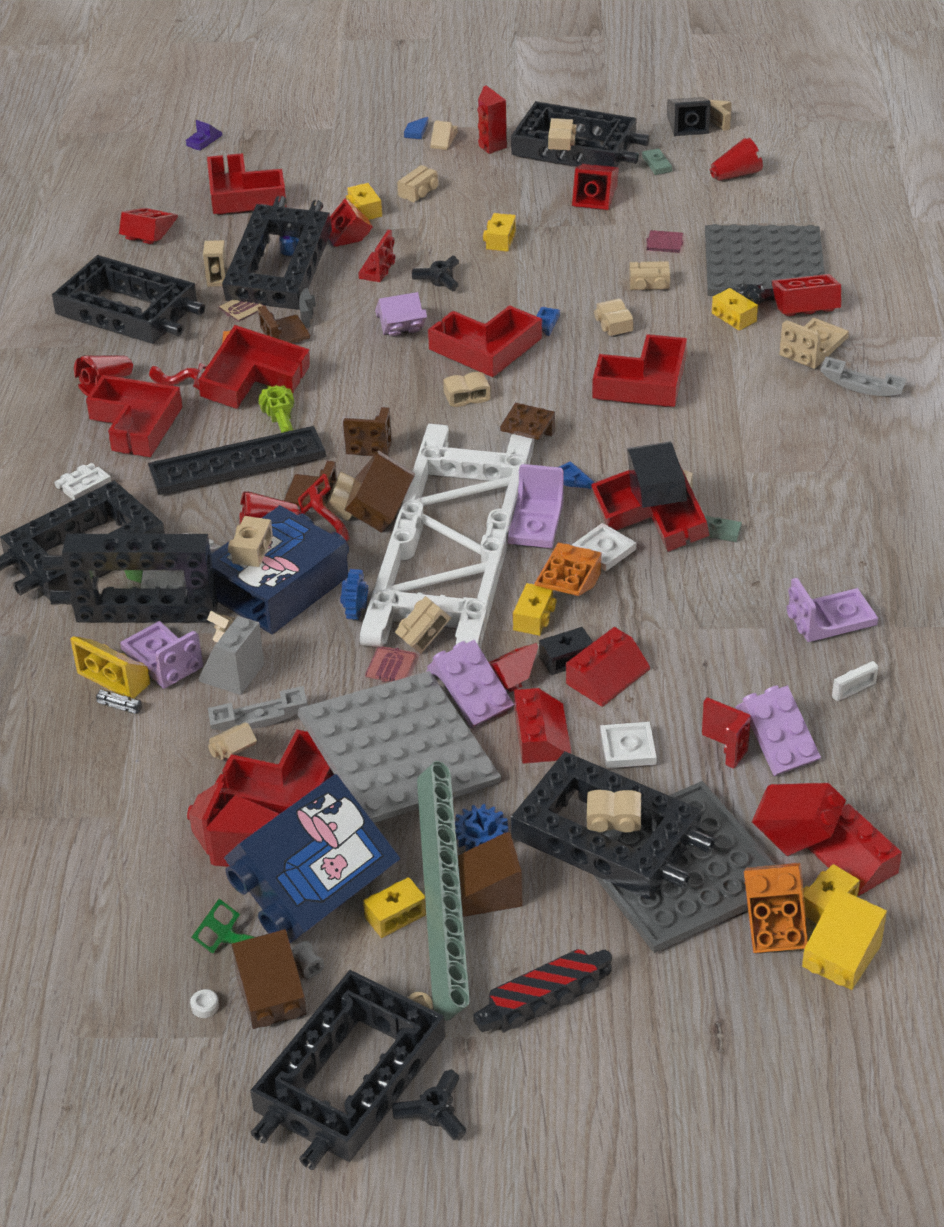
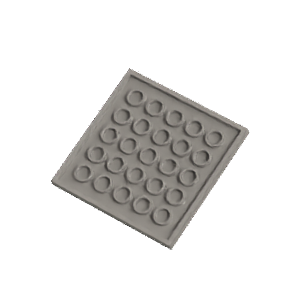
(389, 736)

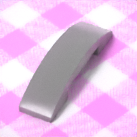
(860, 382)
(261, 714)

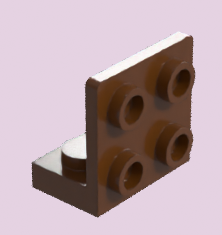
(286, 329)
(529, 421)
(368, 436)
(302, 482)

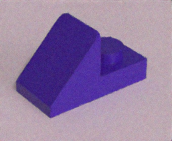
(204, 136)

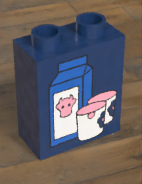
(293, 575)
(309, 859)

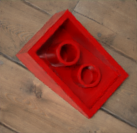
(145, 224)

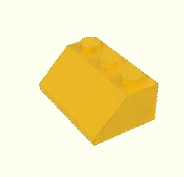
(109, 667)

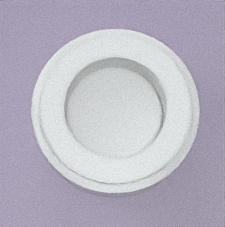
(204, 1003)

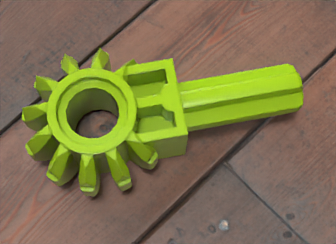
(278, 404)

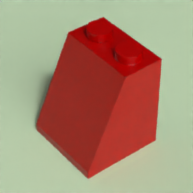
(594, 186)
(798, 814)
(233, 825)

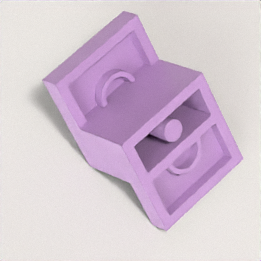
(401, 314)

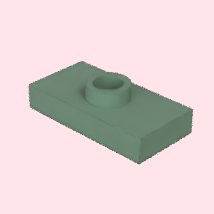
(657, 161)
(723, 528)

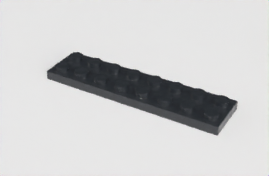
(236, 460)

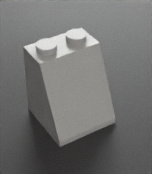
(235, 657)

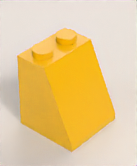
(845, 939)

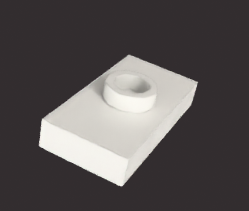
(855, 681)

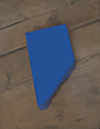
(416, 128)
(549, 319)
(575, 477)

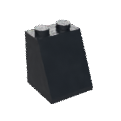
(689, 115)
(656, 474)

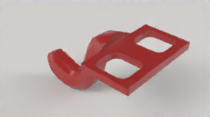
(159, 377)
(317, 503)

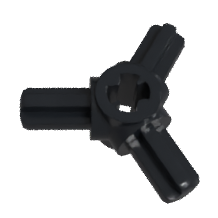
(439, 273)
(755, 292)
(435, 1107)

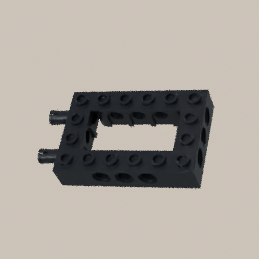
(615, 131)
(312, 230)
(169, 298)
(29, 542)
(92, 552)
(641, 872)
(281, 1090)

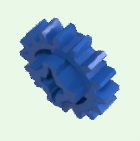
(354, 594)
(479, 826)

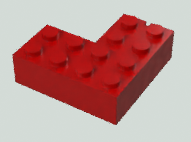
(239, 189)
(489, 345)
(249, 358)
(646, 379)
(138, 412)
(674, 521)
(279, 784)

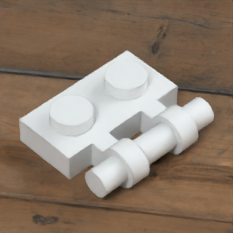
(82, 480)

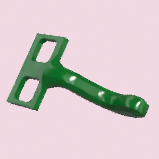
(224, 932)

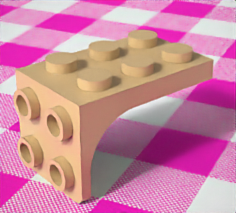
(810, 343)

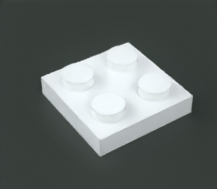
(609, 542)
(628, 745)

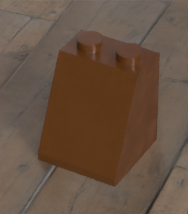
(379, 491)
(490, 877)
(268, 979)

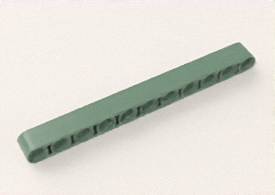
(442, 892)

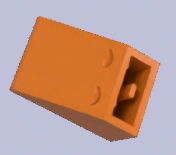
(570, 570)
(776, 907)

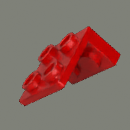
(379, 261)
(727, 727)

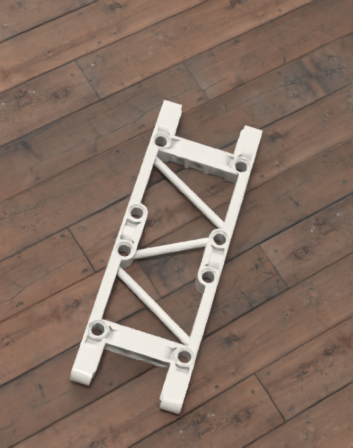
(435, 458)

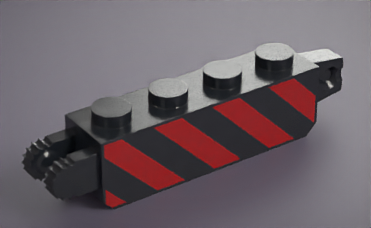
(543, 989)

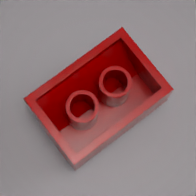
(492, 121)
(807, 294)
(606, 667)
(540, 726)
(859, 850)

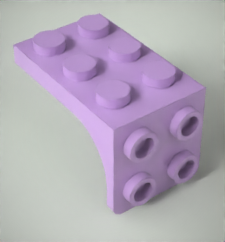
(537, 506)
(828, 614)
(164, 653)
(471, 682)
(780, 729)

